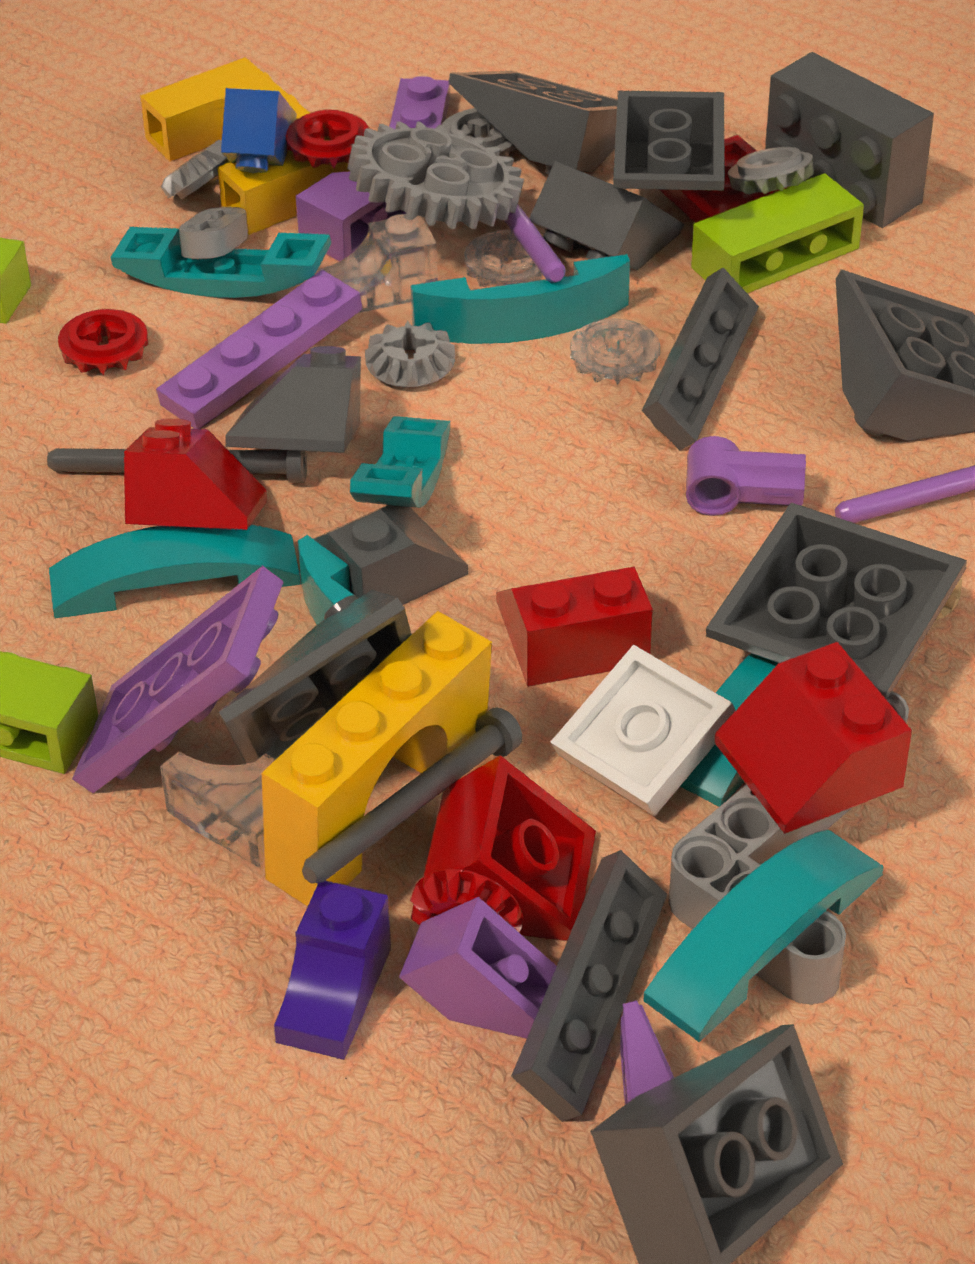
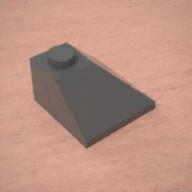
(306, 406)
(393, 554)

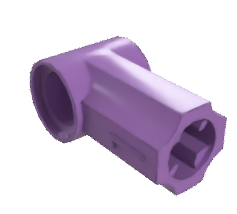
(724, 476)

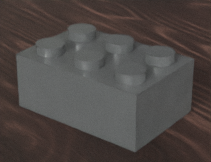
(855, 132)

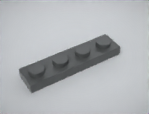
(700, 359)
(589, 987)

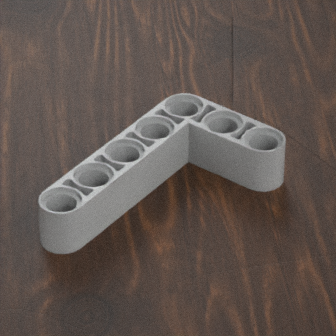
(729, 848)

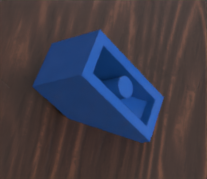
(255, 128)

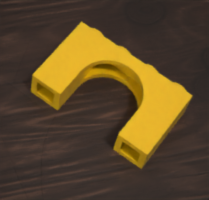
(190, 118)
(407, 708)

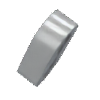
(213, 232)

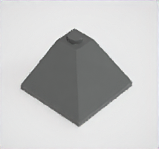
(543, 116)
(905, 360)
(837, 583)
(315, 674)

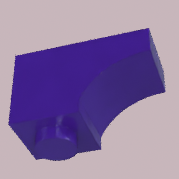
(334, 968)

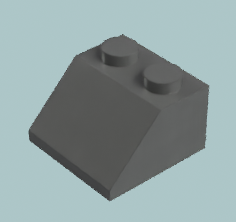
(601, 218)

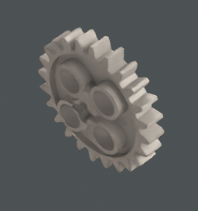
(435, 175)

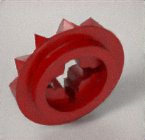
(307, 136)
(82, 336)
(452, 887)

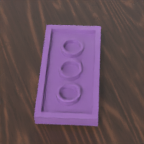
(180, 681)

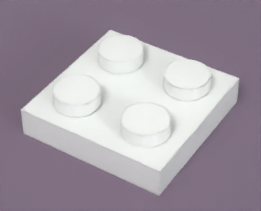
(643, 729)

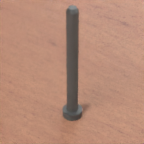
(112, 460)
(495, 734)

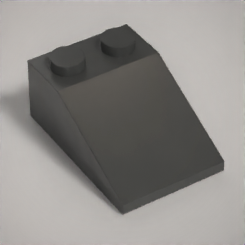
(669, 140)
(718, 1152)

